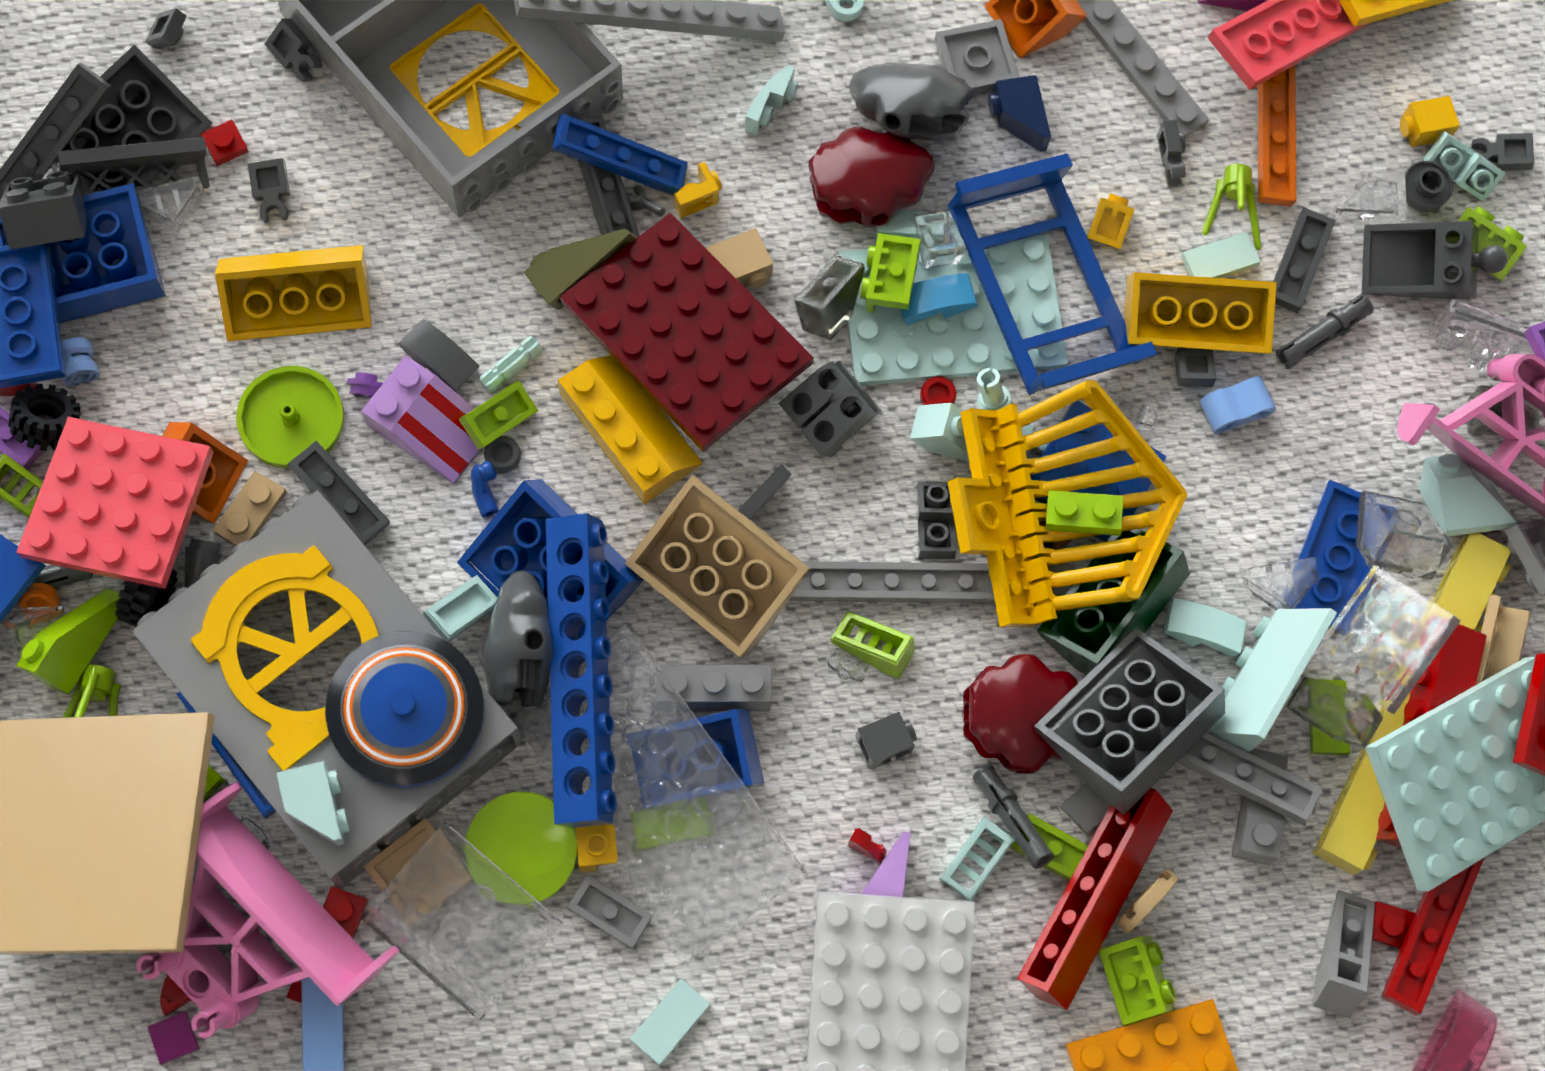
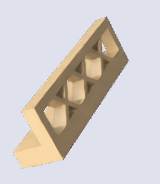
(1505, 639)

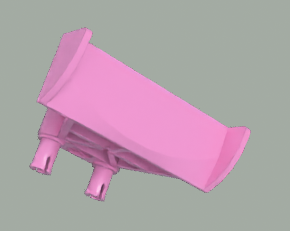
(1521, 379)
(278, 905)

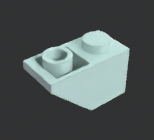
(940, 430)
(310, 800)

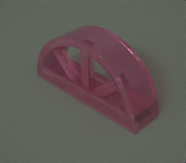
(1459, 1037)

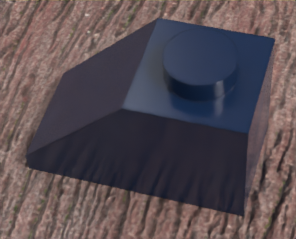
(1021, 110)

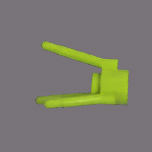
(1237, 186)
(94, 686)

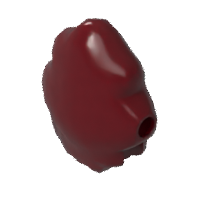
(868, 176)
(1007, 705)

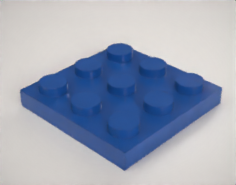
(1112, 460)

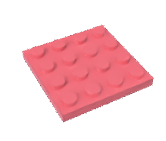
(115, 502)

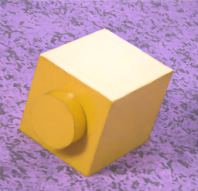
(1427, 120)

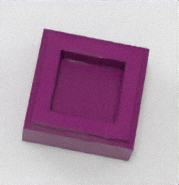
(173, 1038)

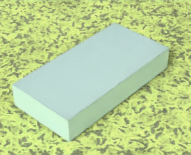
(1222, 257)
(461, 609)
(670, 1021)

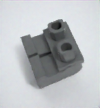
(829, 407)

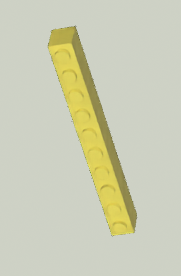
(1354, 820)

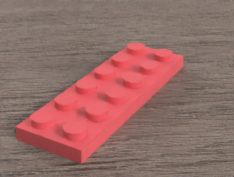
(1279, 36)

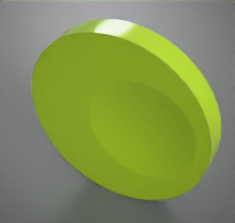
(287, 413)
(524, 841)

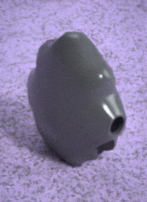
(912, 99)
(518, 643)

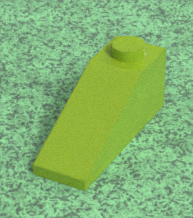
(68, 645)

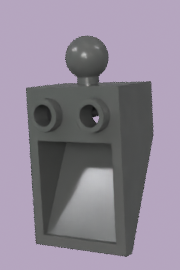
(1417, 256)

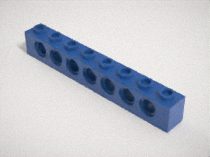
(565, 615)

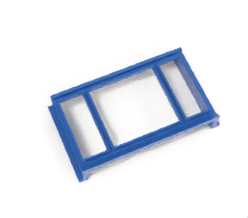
(1021, 180)

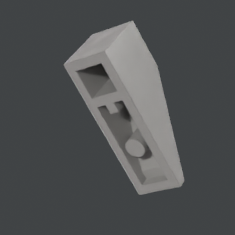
(1258, 827)
(1345, 956)

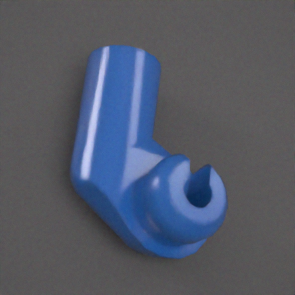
(480, 488)

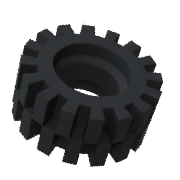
(41, 402)
(141, 599)

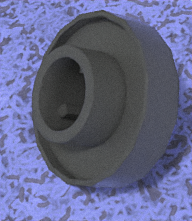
(1427, 186)

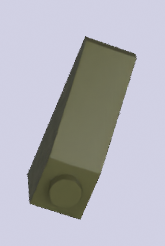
(567, 265)

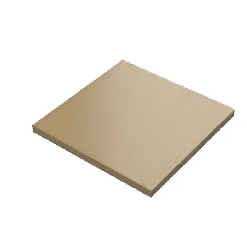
(100, 831)

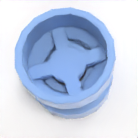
(78, 361)

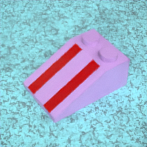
(422, 419)

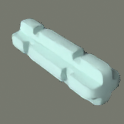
(511, 364)

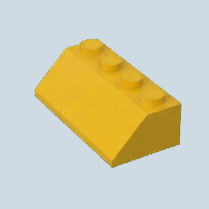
(294, 293)
(1200, 312)
(628, 426)

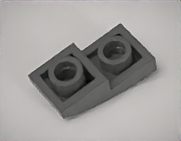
(439, 354)
(935, 521)

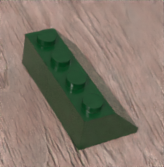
(1092, 632)

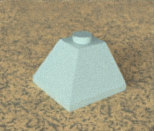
(1462, 497)

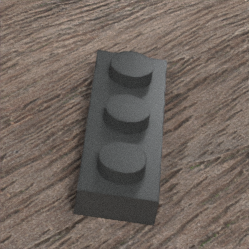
(1301, 258)
(322, 473)

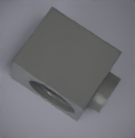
(886, 739)

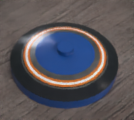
(404, 709)

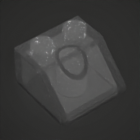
(1400, 536)

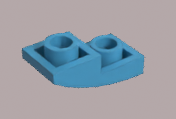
(940, 295)

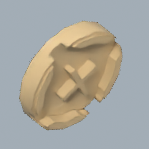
(1147, 901)

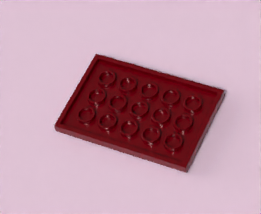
(687, 331)

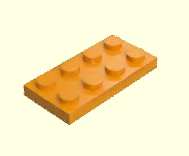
(1168, 1042)

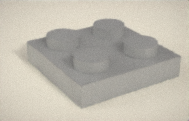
(977, 54)
(1528, 545)

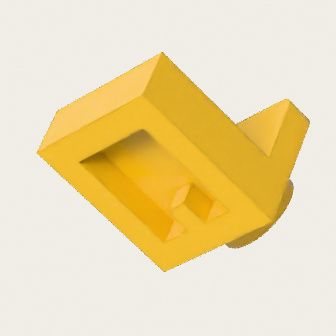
(699, 196)
(1111, 221)
(596, 847)

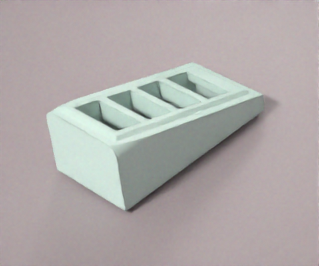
(996, 832)

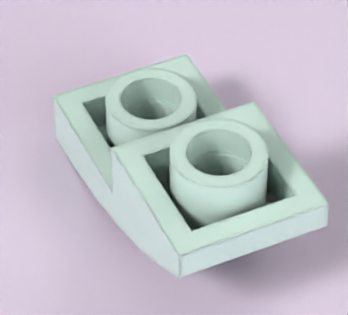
(771, 96)
(1465, 166)
(1203, 624)

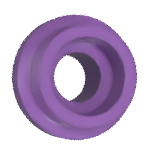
(364, 384)

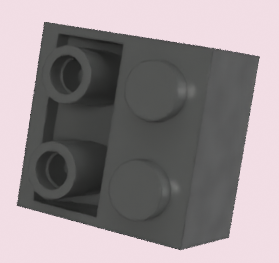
(43, 210)

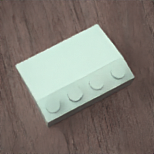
(1269, 673)

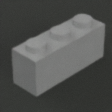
(722, 686)

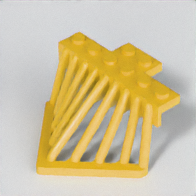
(1000, 518)

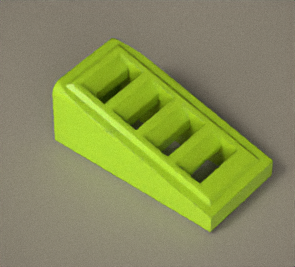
(8, 463)
(869, 653)

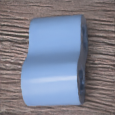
(1237, 404)

